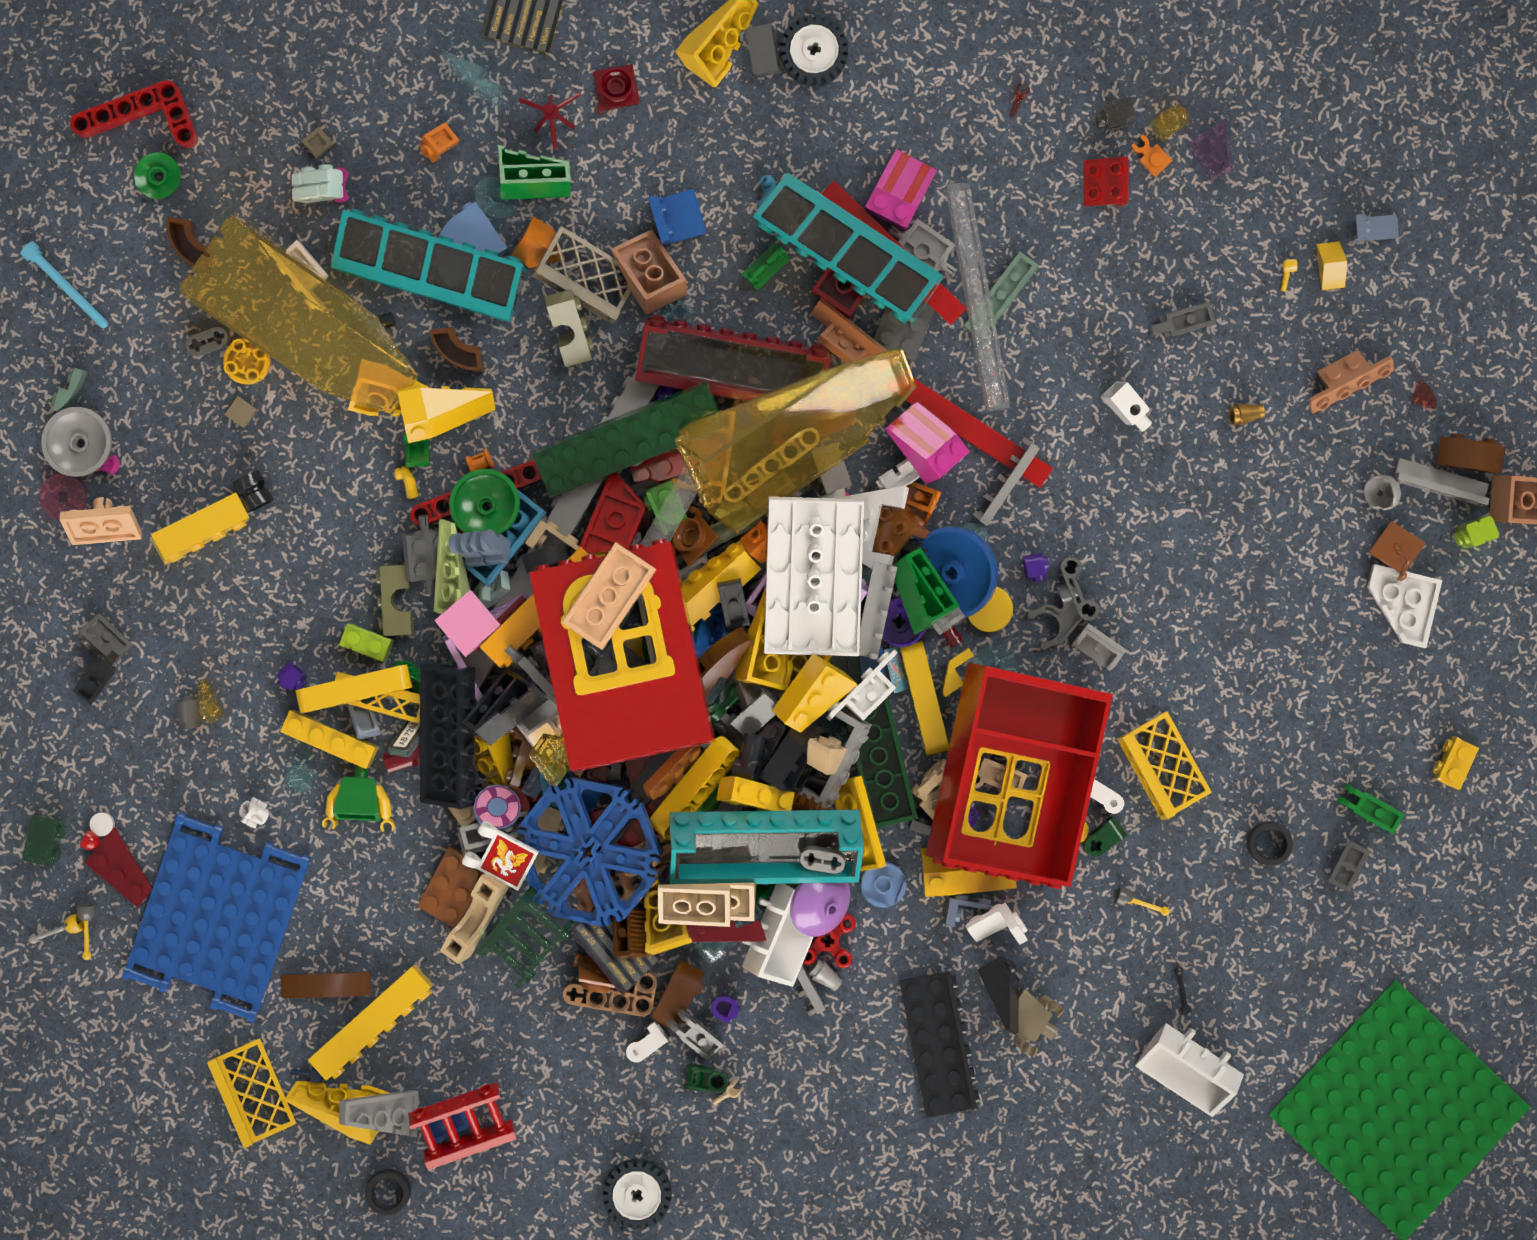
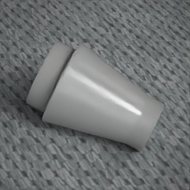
(823, 974)

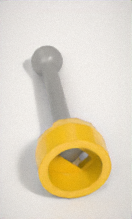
(70, 926)

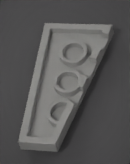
(381, 1112)

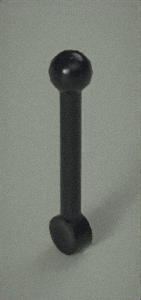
(1186, 1009)

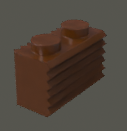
(630, 935)

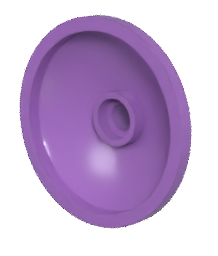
(819, 907)

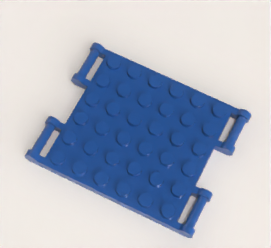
(216, 917)

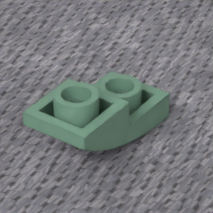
(64, 398)

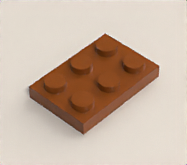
(450, 889)

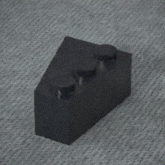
(503, 707)
(789, 765)

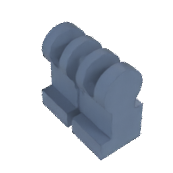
(481, 547)

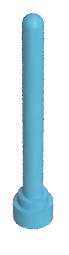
(33, 253)

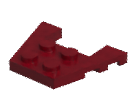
(748, 933)

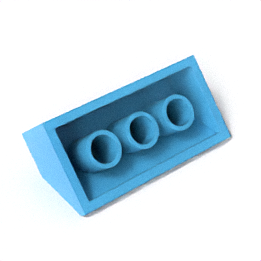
(527, 519)

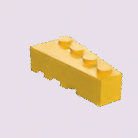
(199, 528)
(701, 585)
(661, 936)

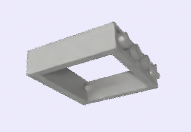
(857, 737)

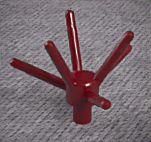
(551, 113)

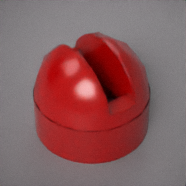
(90, 841)

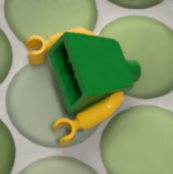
(358, 800)

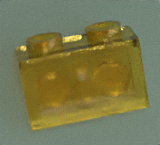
(550, 758)

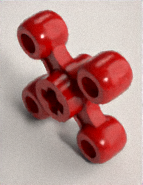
(833, 946)

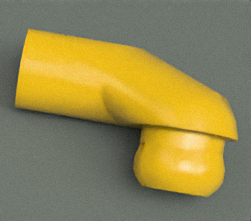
(409, 481)

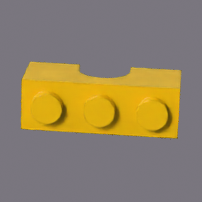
(754, 794)

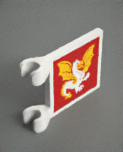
(504, 858)

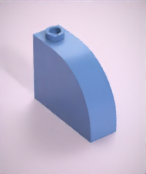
(474, 228)

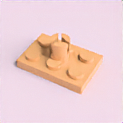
(100, 523)

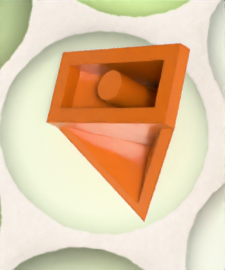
(535, 243)
(922, 500)

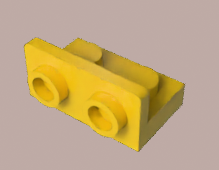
(1455, 762)

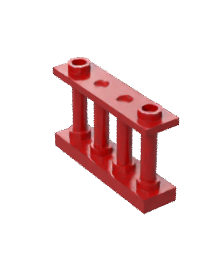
(471, 1143)

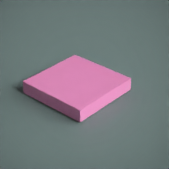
(468, 623)

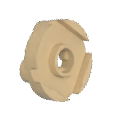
(931, 779)

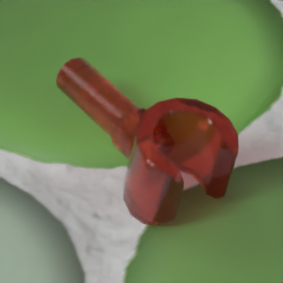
(1019, 97)

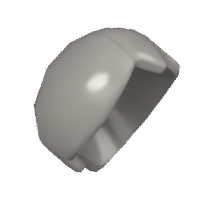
(1390, 490)

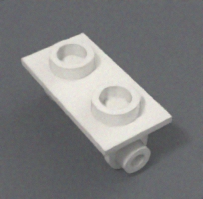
(904, 477)

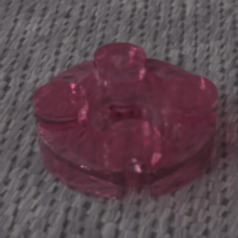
(50, 495)

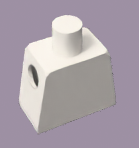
(1121, 398)

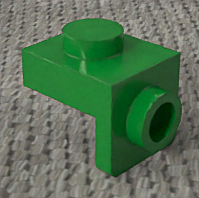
(417, 453)

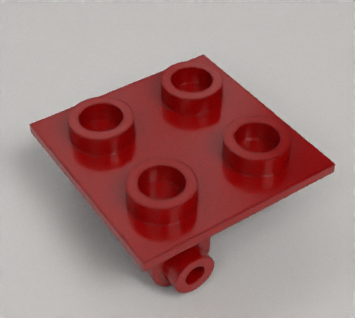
(1106, 181)

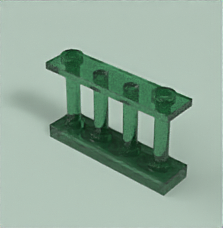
(516, 918)

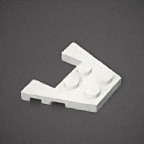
(872, 508)

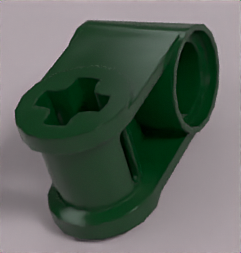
(1107, 836)
(704, 1078)

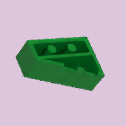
(532, 176)
(922, 591)

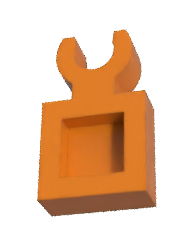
(1153, 158)

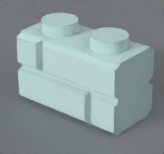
(317, 185)

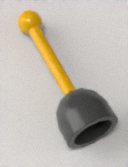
(1126, 897)
(85, 913)

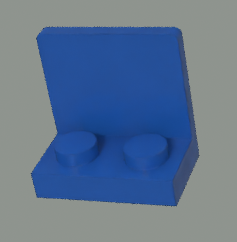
(677, 217)

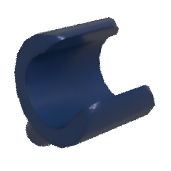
(314, 1074)

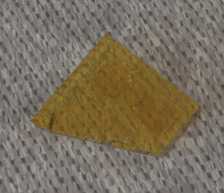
(210, 706)

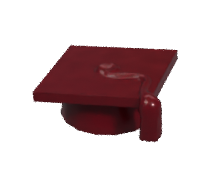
(616, 88)

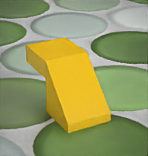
(952, 680)

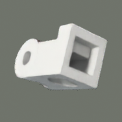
(1109, 799)
(642, 1048)

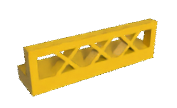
(403, 694)

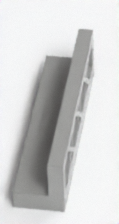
(1441, 482)

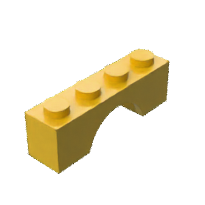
(329, 739)

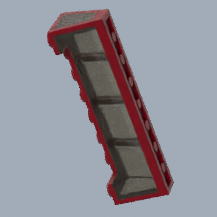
(730, 362)

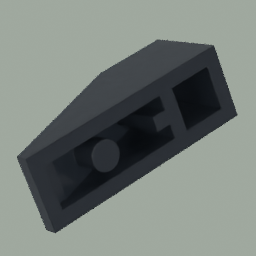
(1003, 988)

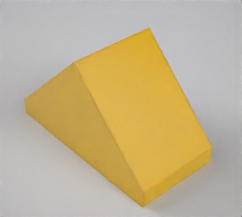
(1332, 265)

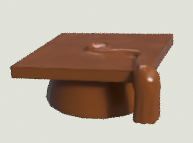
(693, 537)
(1397, 549)
(590, 975)

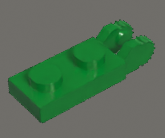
(1373, 810)

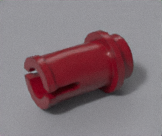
(952, 637)

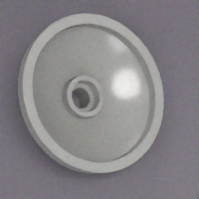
(62, 437)

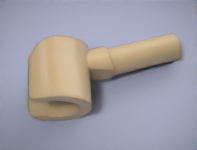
(730, 1092)

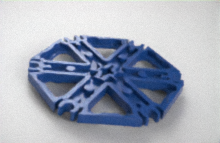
(609, 857)

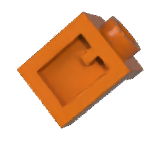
(437, 142)

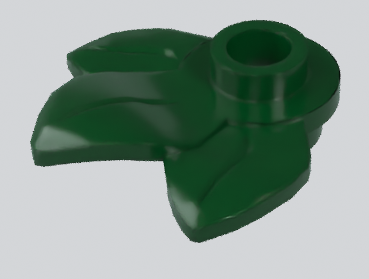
(720, 705)

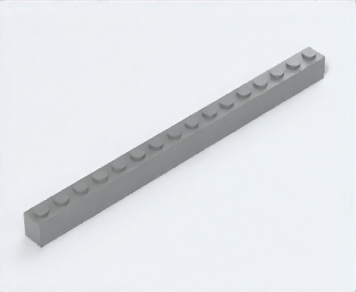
(566, 514)

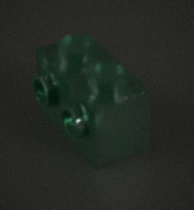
(44, 839)

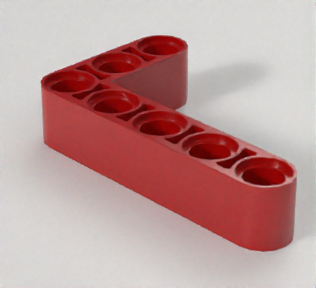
(138, 110)

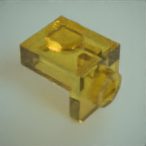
(1170, 122)

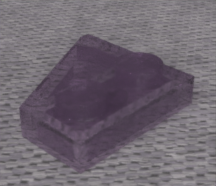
(1213, 151)

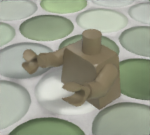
(1034, 1020)

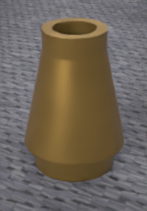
(1245, 413)

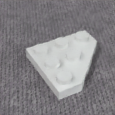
(1406, 604)

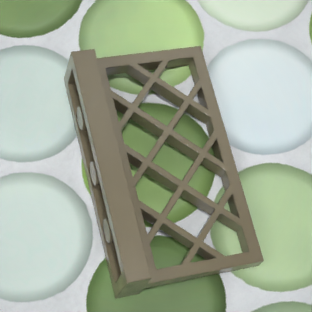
(561, 282)

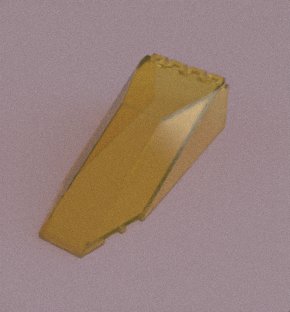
(297, 317)
(789, 435)

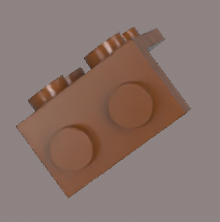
(896, 528)

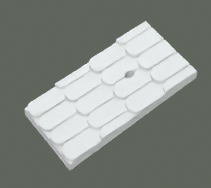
(811, 596)

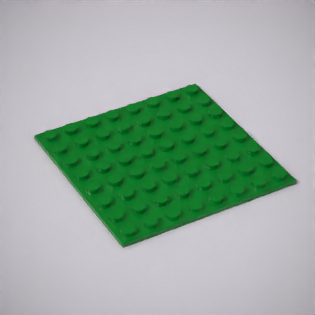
(1399, 1110)

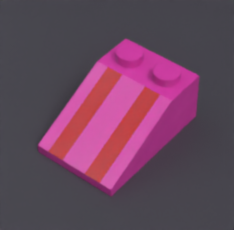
(900, 190)
(926, 442)

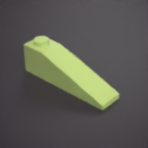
(450, 571)

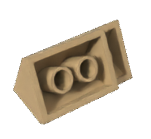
(706, 903)

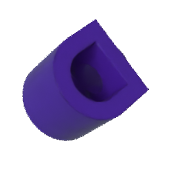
(1035, 567)
(291, 677)
(725, 1007)

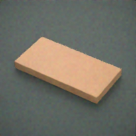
(609, 596)

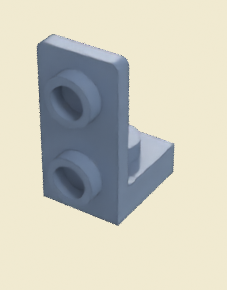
(1373, 228)
(953, 913)

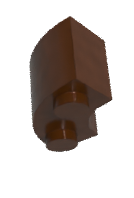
(185, 240)
(456, 352)
(1471, 455)
(678, 993)

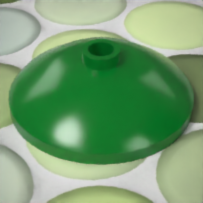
(483, 488)

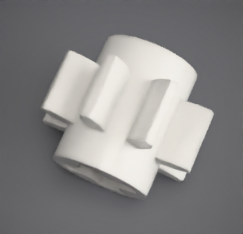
(253, 812)

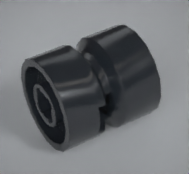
(253, 492)

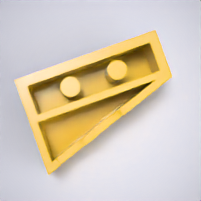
(812, 693)

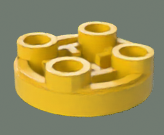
(245, 362)
(994, 614)

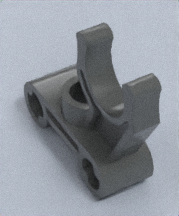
(1073, 601)

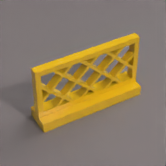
(1145, 771)
(231, 1098)

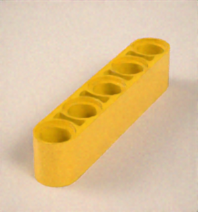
(353, 689)
(924, 698)
(696, 784)

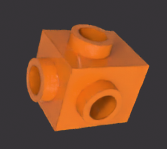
(756, 542)

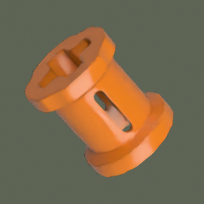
(480, 461)

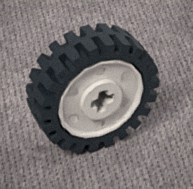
(822, 66)
(655, 1194)

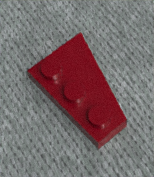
(119, 868)

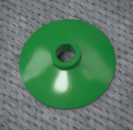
(147, 170)

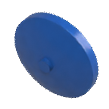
(964, 566)

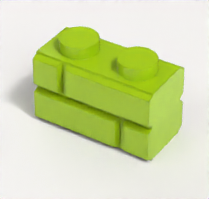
(1476, 532)
(366, 642)

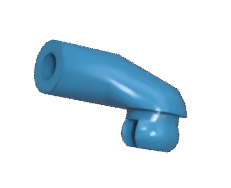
(768, 185)

